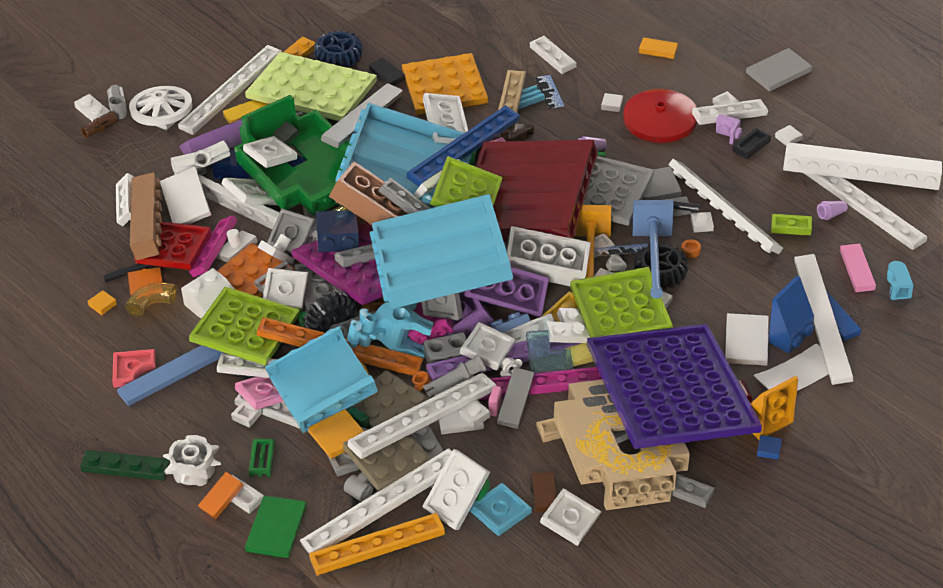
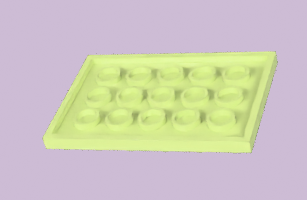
(313, 85)

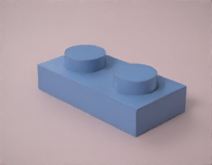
(514, 319)

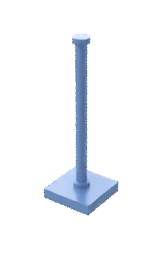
(653, 219)

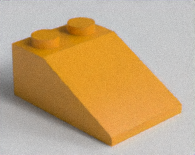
(776, 407)

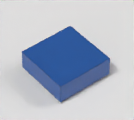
(769, 447)

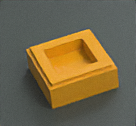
(102, 302)

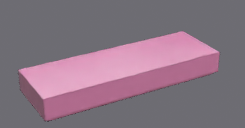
(857, 267)

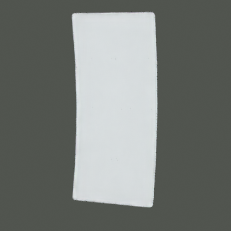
(807, 366)

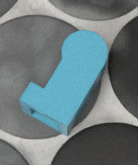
(900, 281)

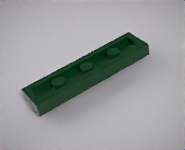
(124, 465)

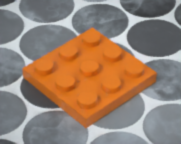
(247, 267)

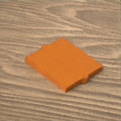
(143, 277)

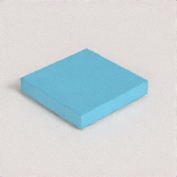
(500, 509)

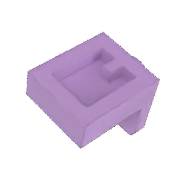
(729, 127)

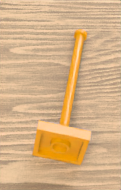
(593, 222)

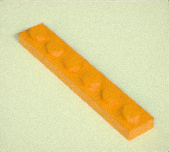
(376, 544)

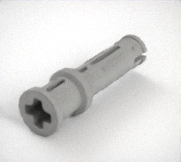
(464, 371)

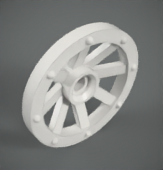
(159, 99)

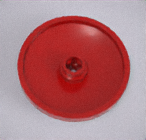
(659, 115)

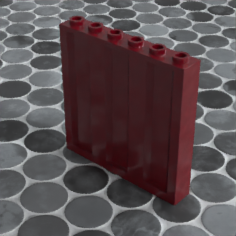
(540, 183)

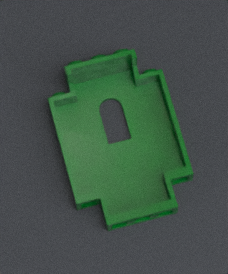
(305, 183)

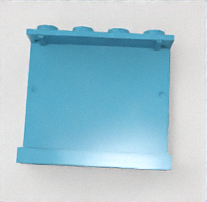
(320, 379)

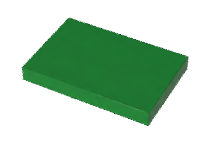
(276, 526)

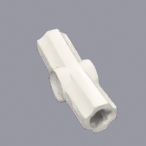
(211, 154)

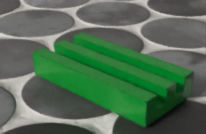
(261, 470)

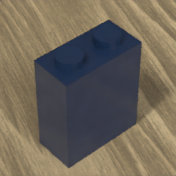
(336, 231)

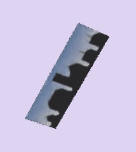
(550, 91)
(623, 249)

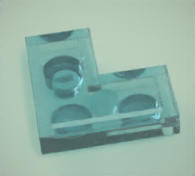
(542, 358)

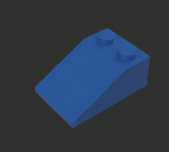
(791, 317)

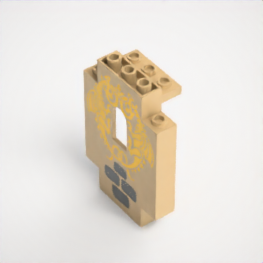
(629, 480)

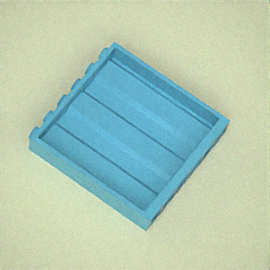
(393, 144)
(439, 252)

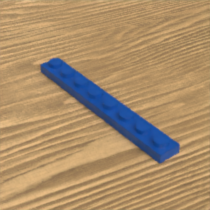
(464, 144)

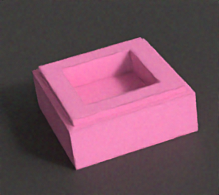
(495, 400)

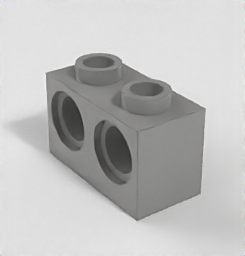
(444, 347)

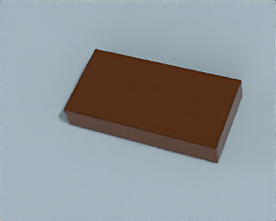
(543, 490)

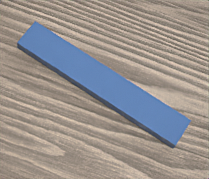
(168, 374)

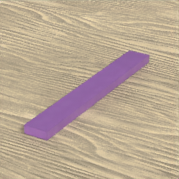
(518, 351)

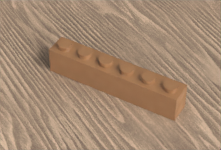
(145, 216)

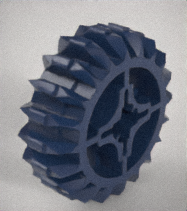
(338, 48)

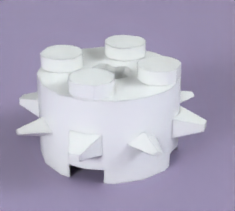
(192, 460)

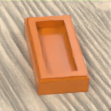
(220, 495)

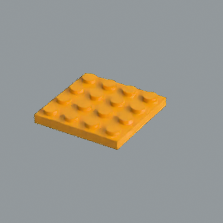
(445, 76)

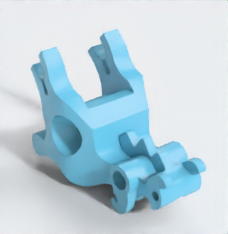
(390, 328)

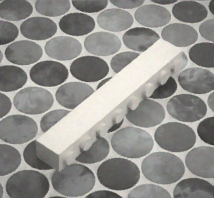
(863, 166)

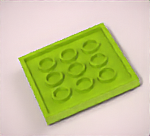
(619, 303)
(233, 324)

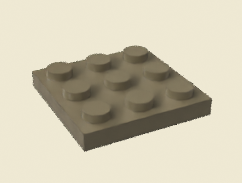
(391, 399)
(390, 462)

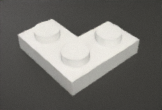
(569, 329)

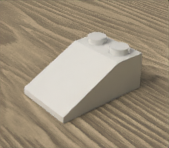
(203, 291)

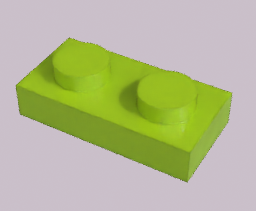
(791, 224)

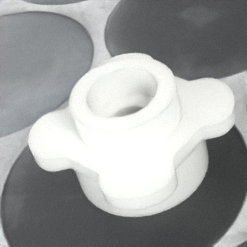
(507, 363)

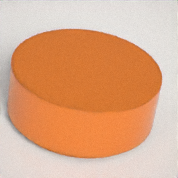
(691, 248)

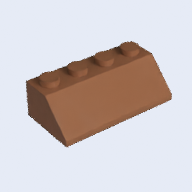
(360, 194)

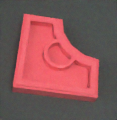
(131, 364)

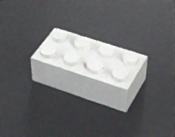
(548, 255)

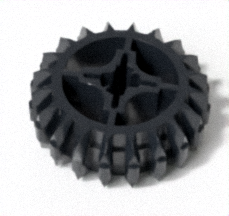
(668, 257)
(330, 310)

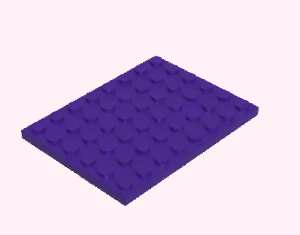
(672, 386)

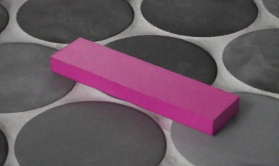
(213, 246)

